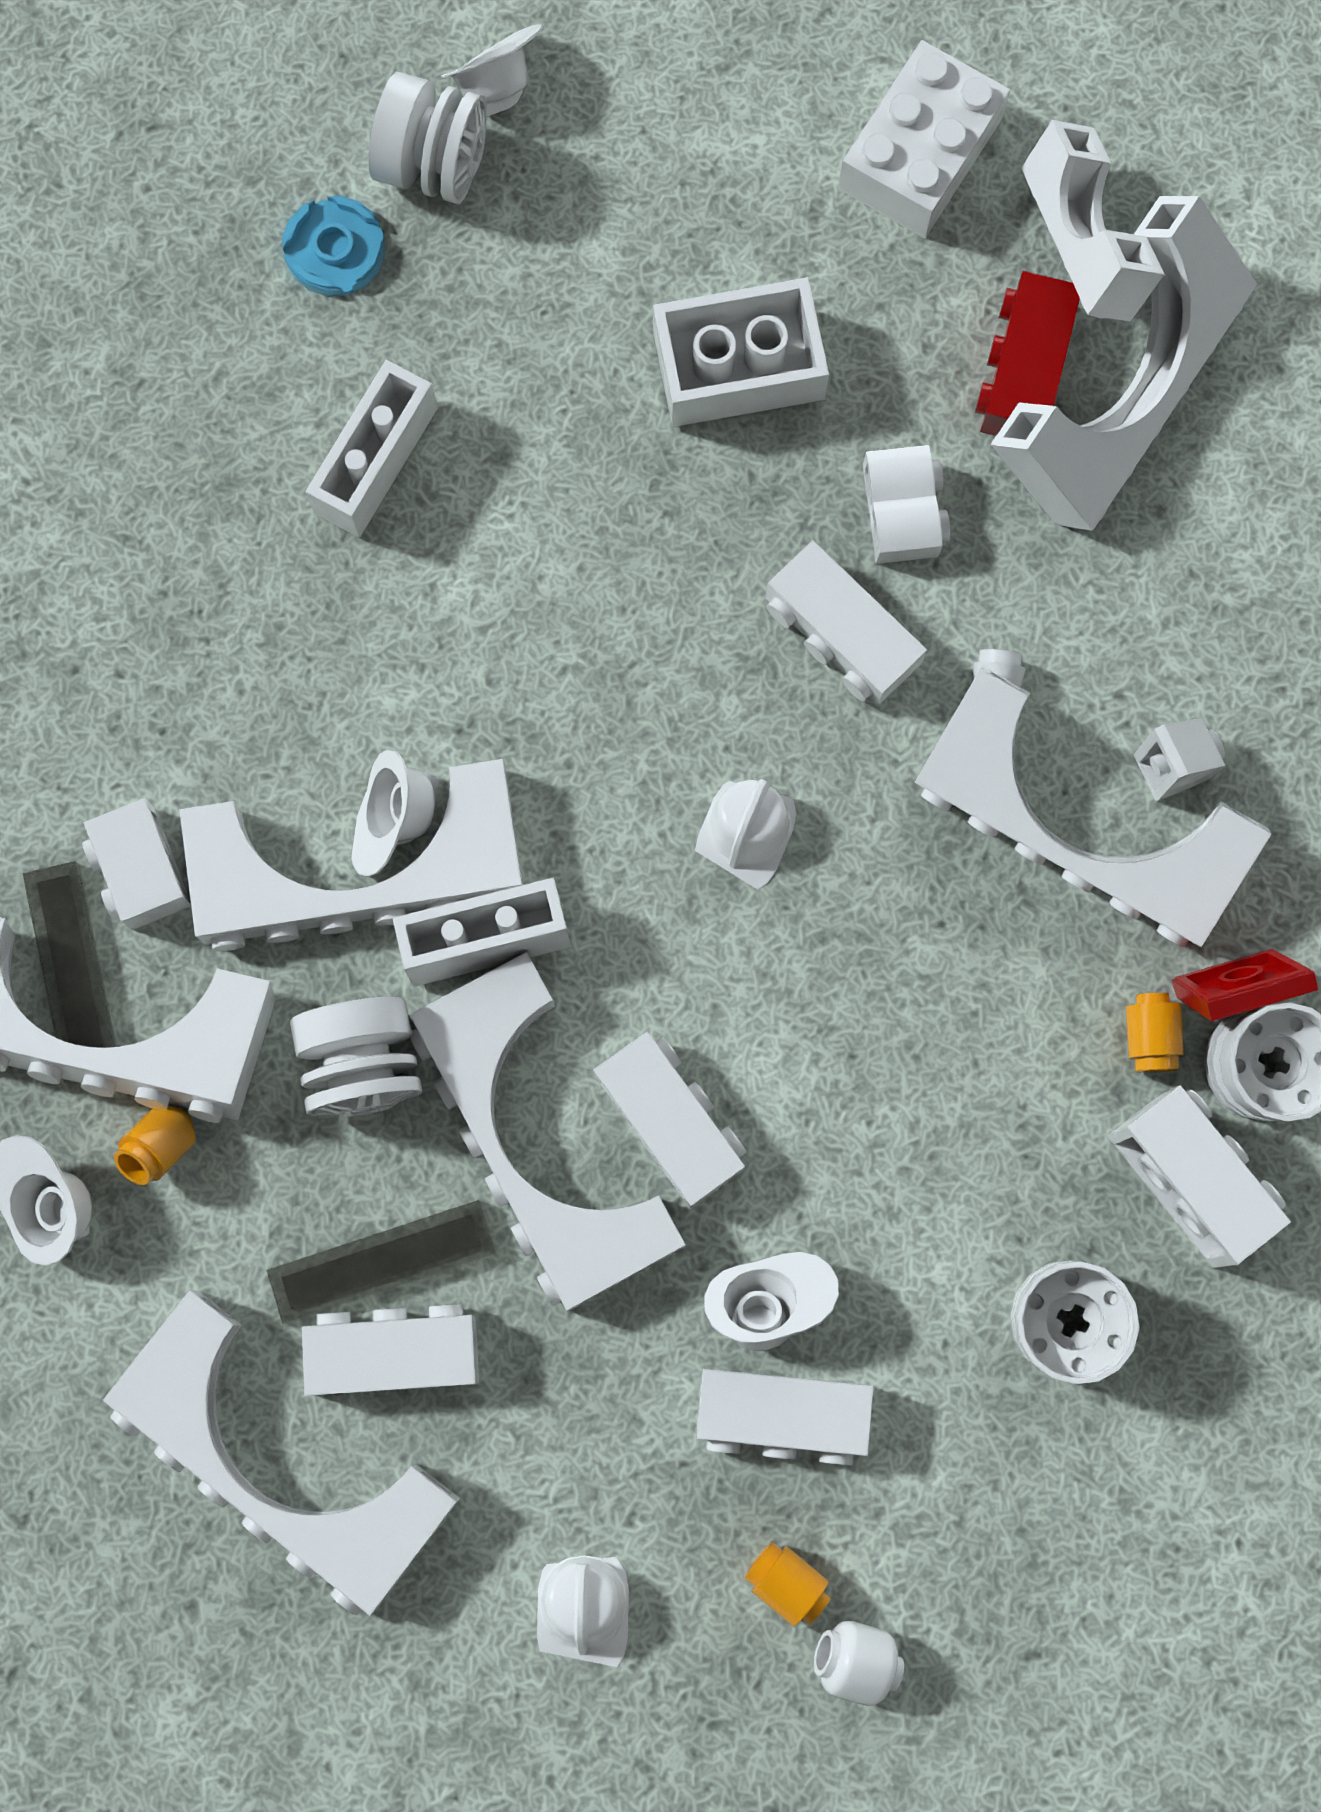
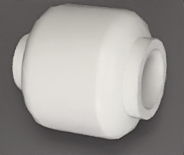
(858, 1663)

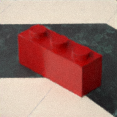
(1032, 349)

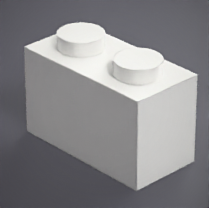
(135, 865)

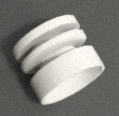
(427, 137)
(1294, 1044)
(356, 1056)
(1105, 1307)

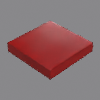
(1244, 984)

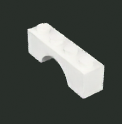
(1067, 180)

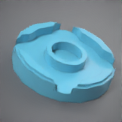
(335, 263)

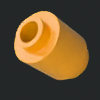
(1155, 1033)
(154, 1145)
(788, 1584)

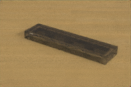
(69, 956)
(381, 1261)

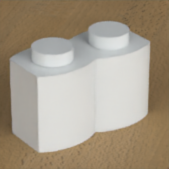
(904, 504)

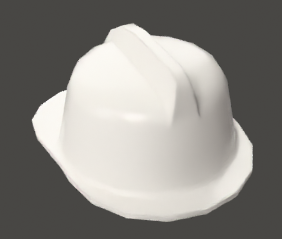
(498, 71)
(393, 811)
(747, 830)
(41, 1203)
(771, 1299)
(584, 1609)

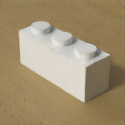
(372, 448)
(843, 624)
(481, 932)
(671, 1118)
(390, 1351)
(784, 1415)

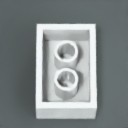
(923, 138)
(740, 352)
(1200, 1177)

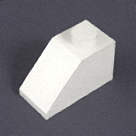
(1179, 757)

